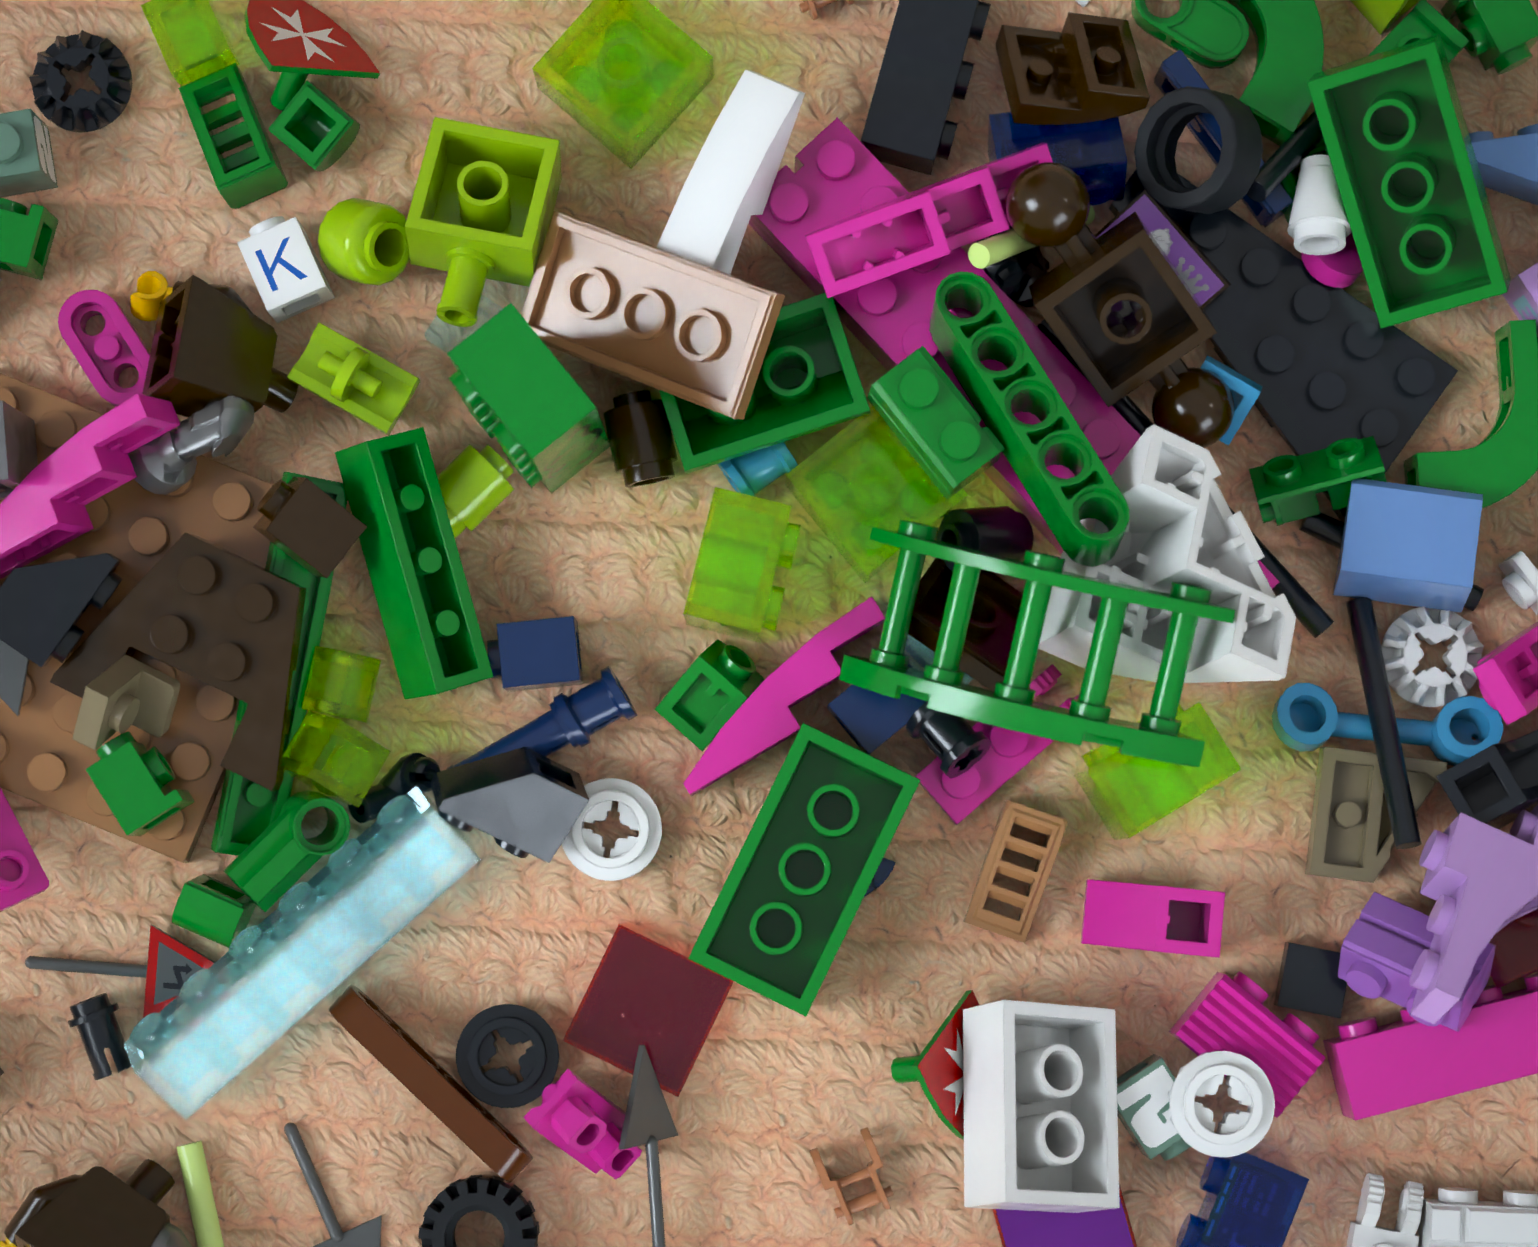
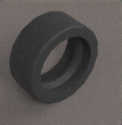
(1158, 143)

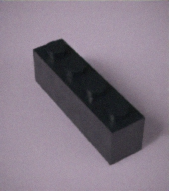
(918, 80)

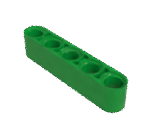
(1028, 446)

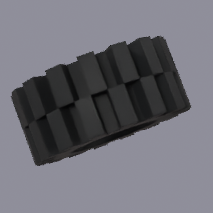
(485, 1195)

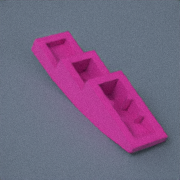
(918, 224)
(52, 498)
(765, 716)

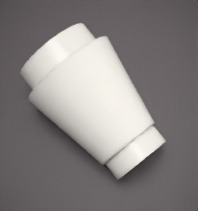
(1318, 213)

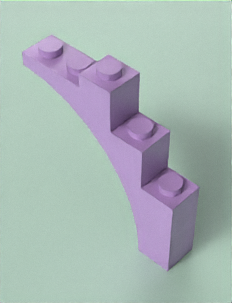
(1479, 887)

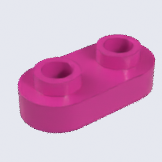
(110, 351)

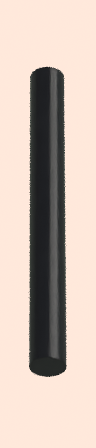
(1383, 724)

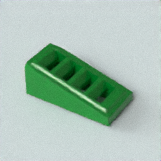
(250, 172)

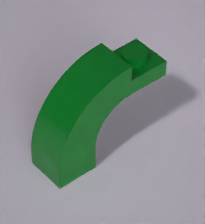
(1288, 55)
(1510, 449)

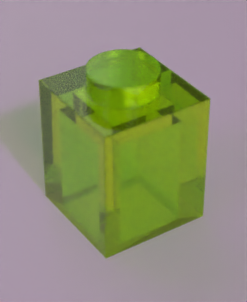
(189, 37)
(334, 758)

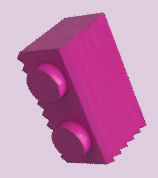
(1232, 1019)

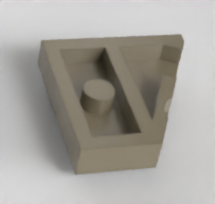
(1350, 813)

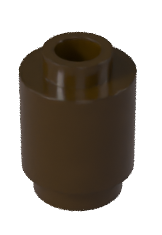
(640, 439)

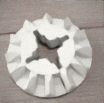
(1403, 652)
(628, 855)
(1237, 1130)

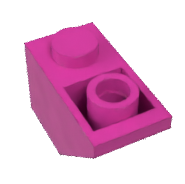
(1153, 918)

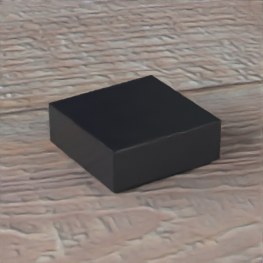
(1310, 981)

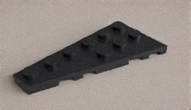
(1308, 344)

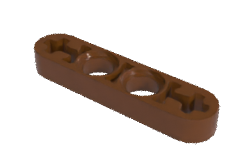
(430, 1083)

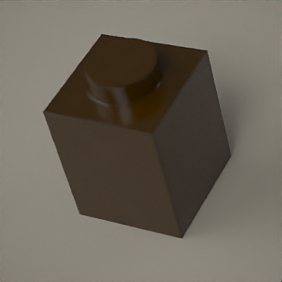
(308, 525)

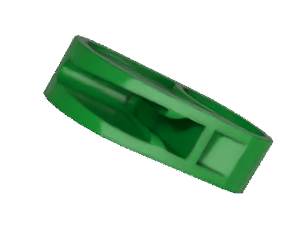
(1204, 30)

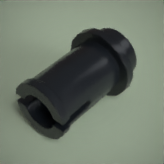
(98, 1031)

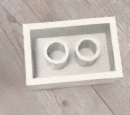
(1040, 1107)

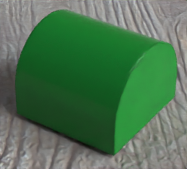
(315, 127)
(213, 909)

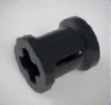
(949, 739)

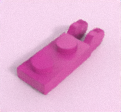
(1005, 757)

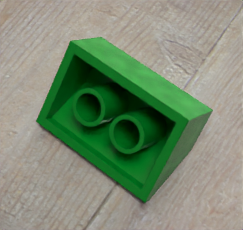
(800, 389)

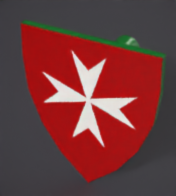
(300, 42)
(941, 1068)

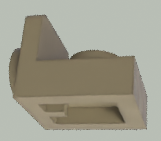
(125, 697)

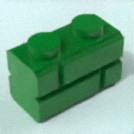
(935, 422)

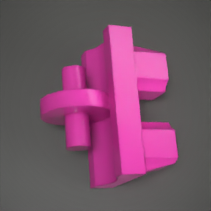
(583, 1125)

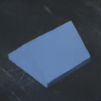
(1409, 545)

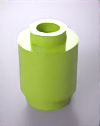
(474, 486)

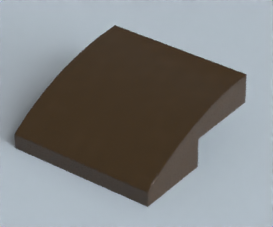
(1072, 74)

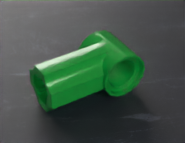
(283, 853)

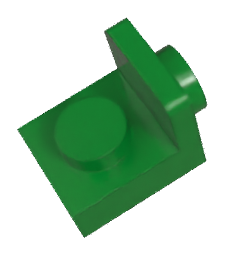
(710, 692)

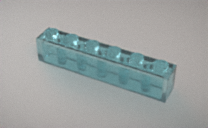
(299, 952)

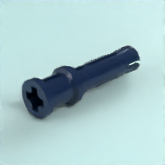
(568, 721)

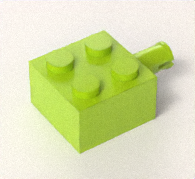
(481, 210)

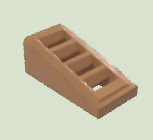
(1032, 819)

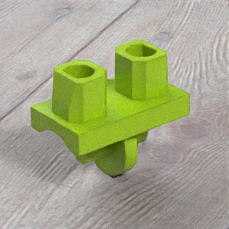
(354, 379)

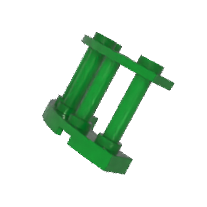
(1013, 701)

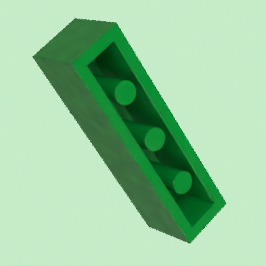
(414, 564)

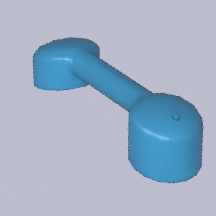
(1308, 717)

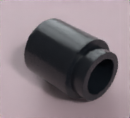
(988, 530)

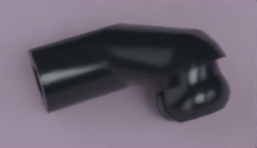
(407, 773)

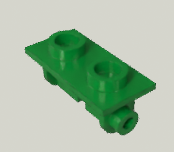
(1289, 483)

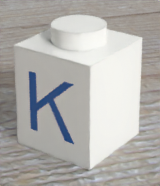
(284, 267)

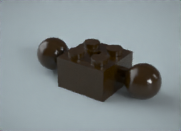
(1115, 352)

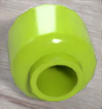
(364, 241)

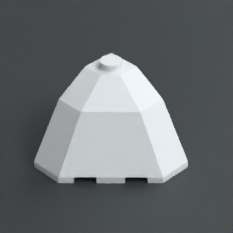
(1185, 536)

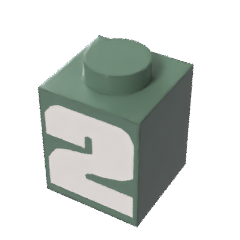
(25, 154)
(1145, 1108)

